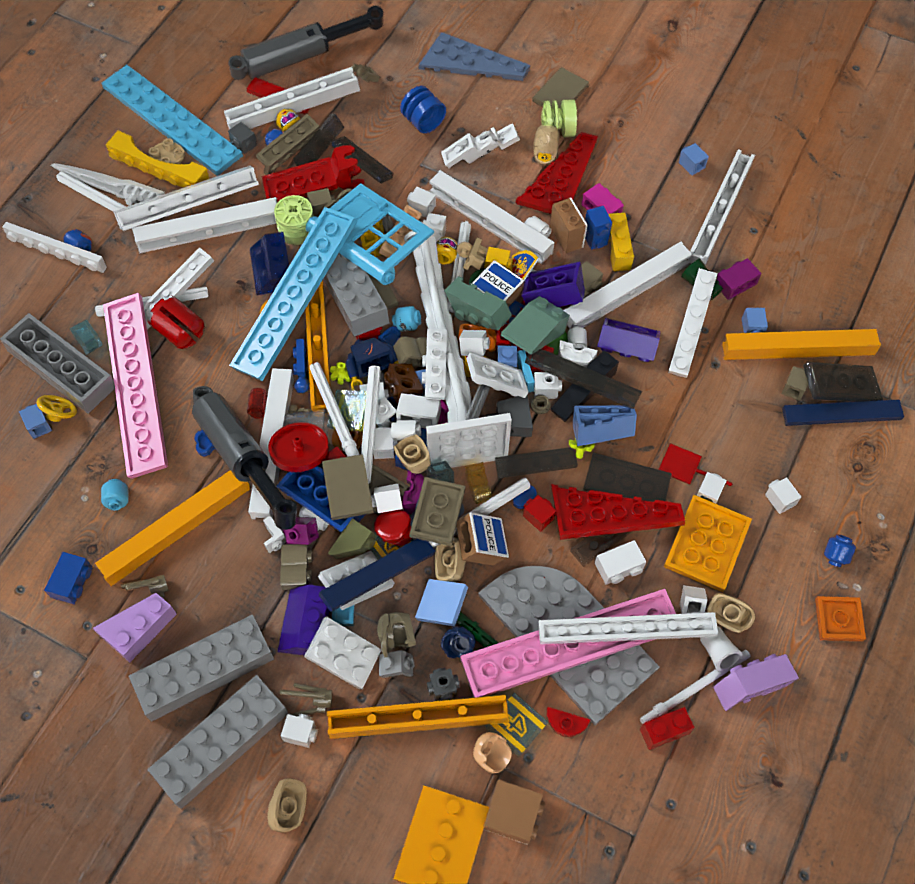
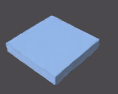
(441, 602)

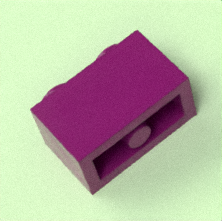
(738, 278)

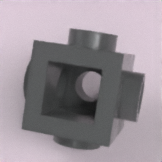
(439, 691)

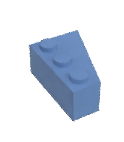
(603, 423)

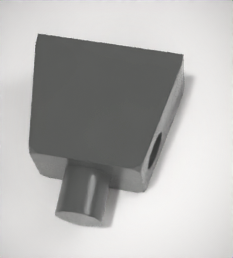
(520, 415)

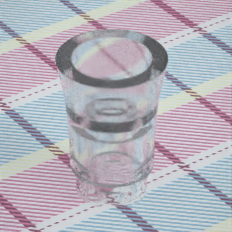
(317, 418)

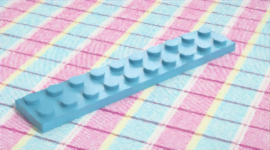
(172, 120)
(293, 294)

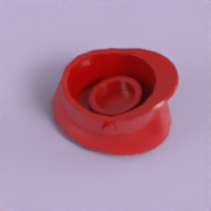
(394, 527)

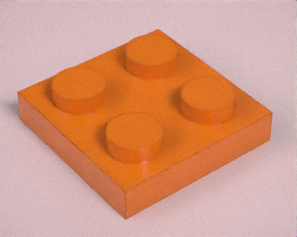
(840, 618)

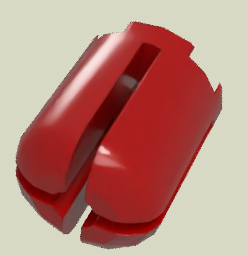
(163, 321)

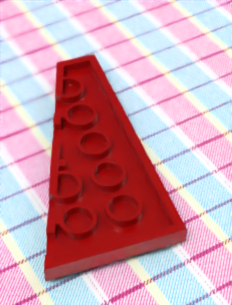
(561, 177)
(609, 513)

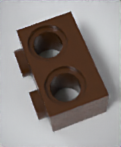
(402, 379)

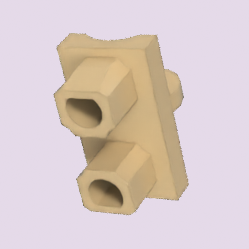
(474, 255)

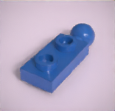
(299, 352)

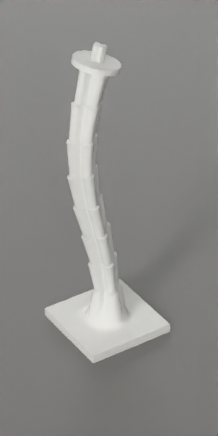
(460, 440)

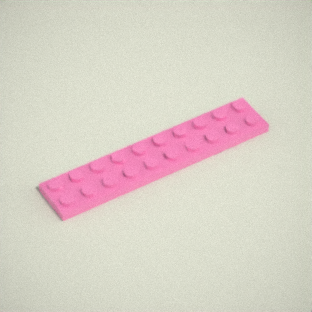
(135, 386)
(526, 659)

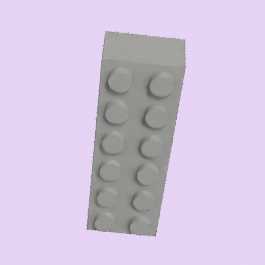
(355, 296)
(58, 363)
(200, 668)
(218, 742)

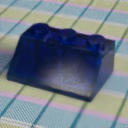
(269, 262)

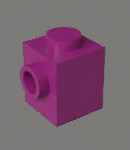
(303, 532)

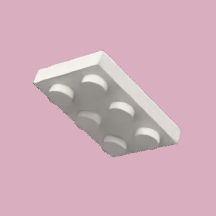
(497, 375)
(341, 571)
(342, 653)

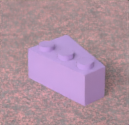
(136, 626)
(755, 680)

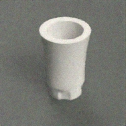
(722, 651)

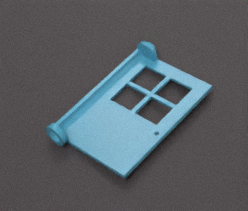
(368, 210)

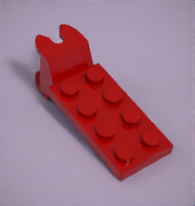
(315, 176)

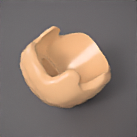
(492, 752)

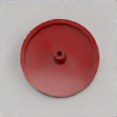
(298, 447)

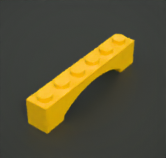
(123, 148)

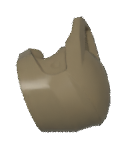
(394, 631)

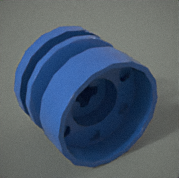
(423, 109)

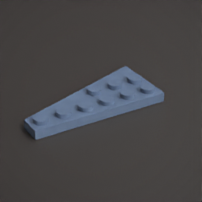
(469, 59)

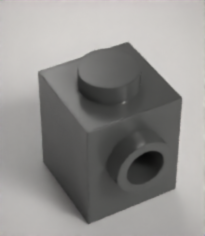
(242, 137)

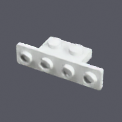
(435, 364)

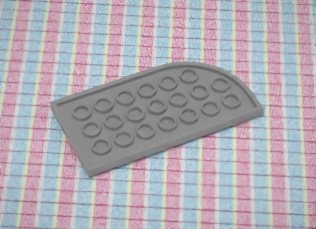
(525, 597)

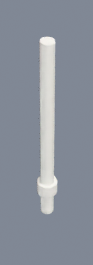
(663, 708)

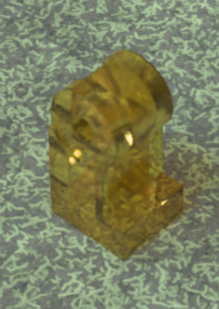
(478, 482)

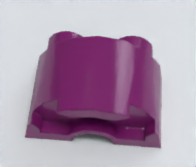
(411, 496)

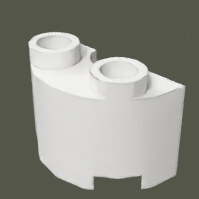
(580, 357)

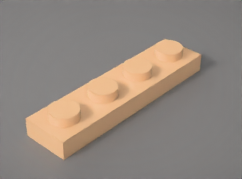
(387, 249)

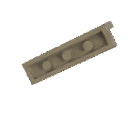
(287, 144)

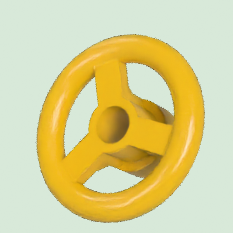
(53, 410)

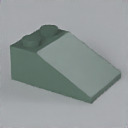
(536, 325)

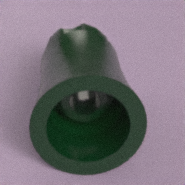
(691, 273)

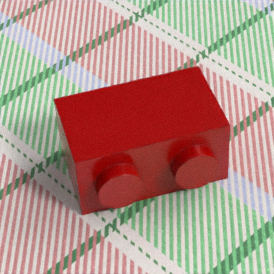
(667, 728)

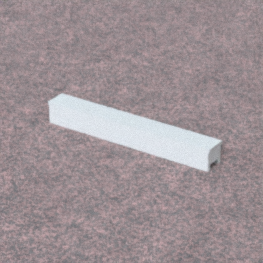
(295, 98)
(185, 198)
(721, 207)
(490, 216)
(205, 225)
(628, 286)
(276, 408)

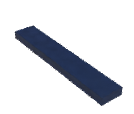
(842, 412)
(376, 574)

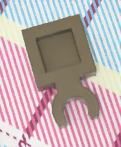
(366, 73)

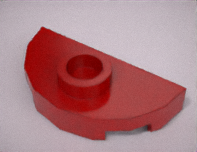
(566, 723)

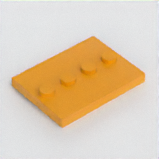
(708, 543)
(441, 839)

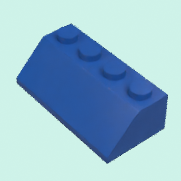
(310, 491)

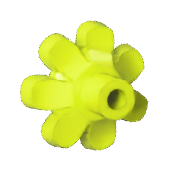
(340, 373)
(581, 449)

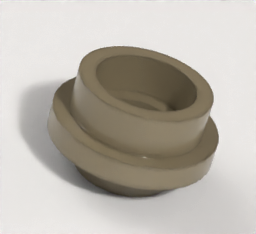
(540, 399)

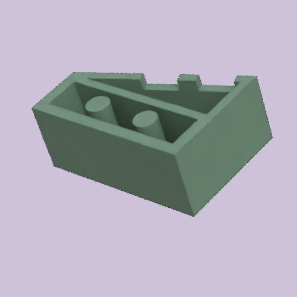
(476, 306)

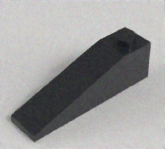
(577, 395)

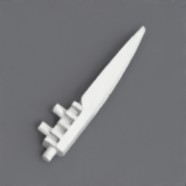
(128, 189)

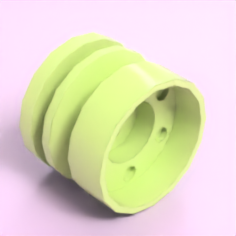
(562, 118)
(291, 218)

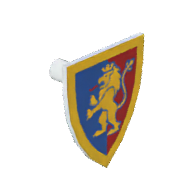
(523, 263)

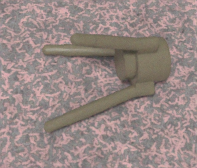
(156, 585)
(321, 698)

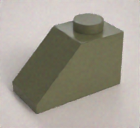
(353, 541)

